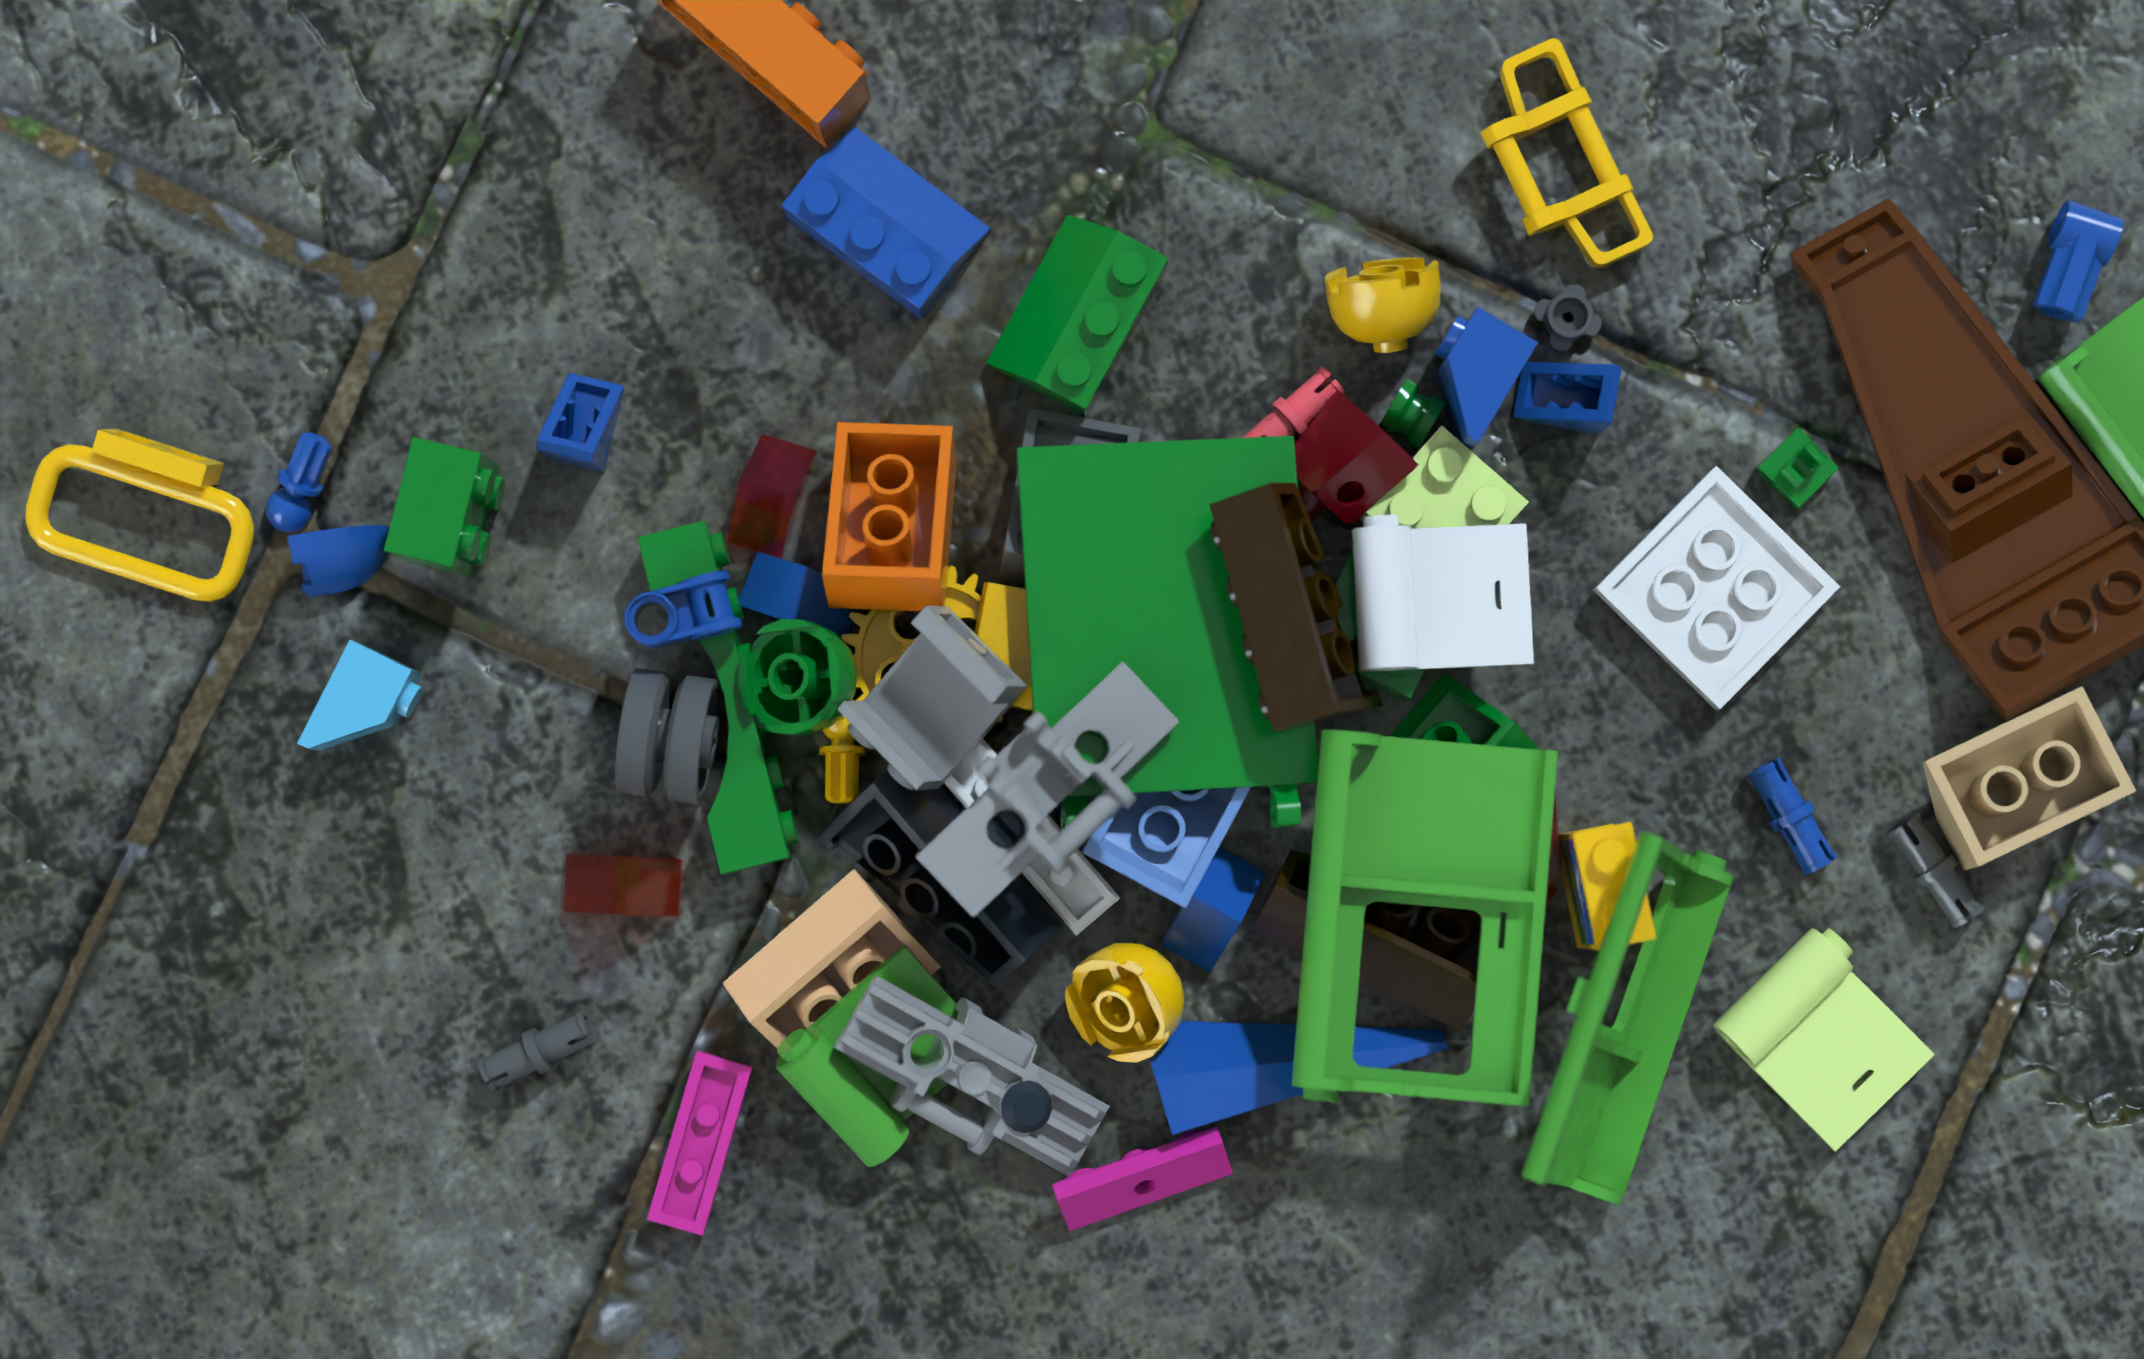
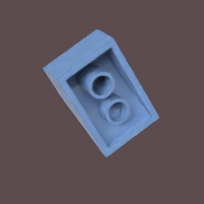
(1167, 838)

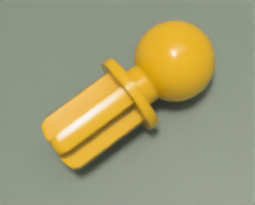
(841, 764)

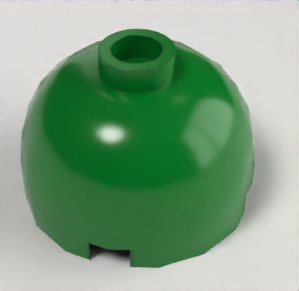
(797, 677)

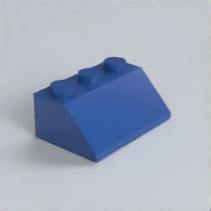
(885, 221)

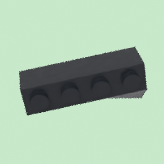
(886, 833)

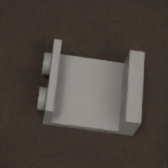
(934, 701)

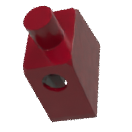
(1347, 461)

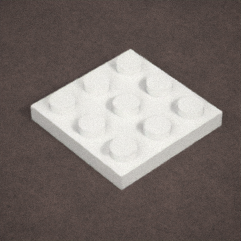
(1716, 588)

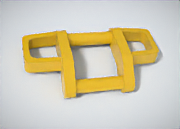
(1574, 105)

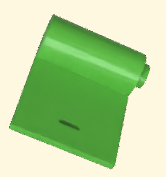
(844, 1090)

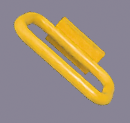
(156, 469)

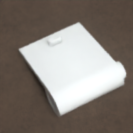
(1436, 596)

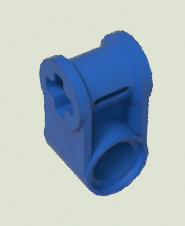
(687, 611)

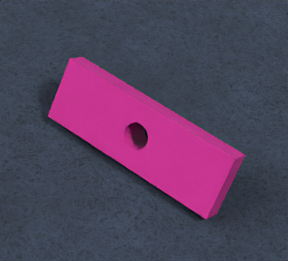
(1142, 1178)

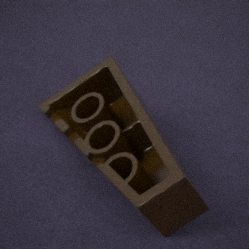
(1288, 609)
(1407, 950)

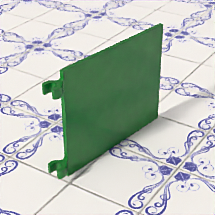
(1132, 576)

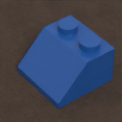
(1478, 371)

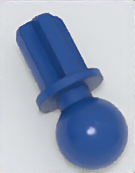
(289, 506)

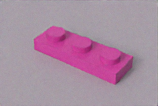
(700, 1142)

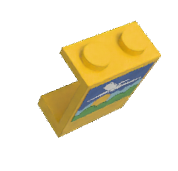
(1593, 874)

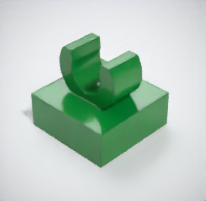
(1796, 468)

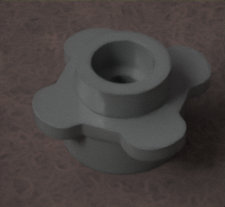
(1571, 301)

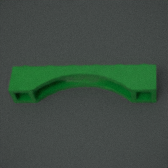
(747, 813)

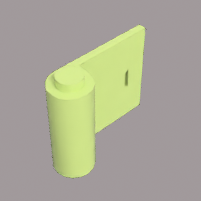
(1816, 1035)

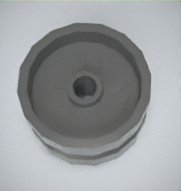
(667, 736)

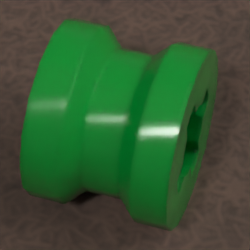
(1412, 414)

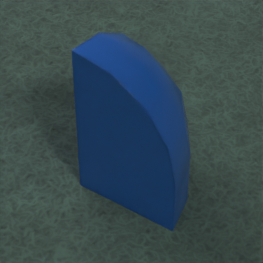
(338, 557)

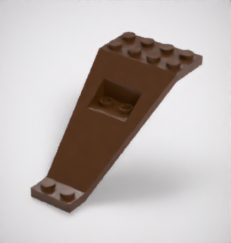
(2044, 557)

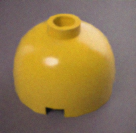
(1385, 301)
(1126, 1000)

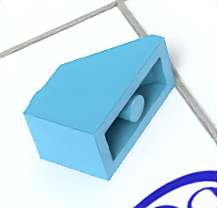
(361, 698)

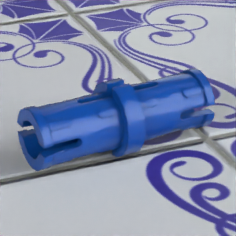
(1792, 816)

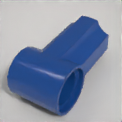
(2079, 245)

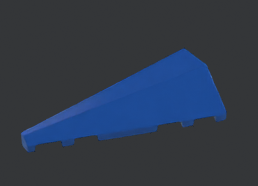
(1233, 1068)

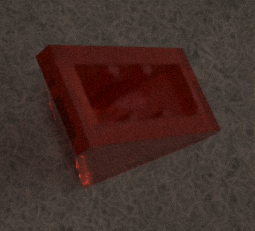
(770, 495)
(623, 885)

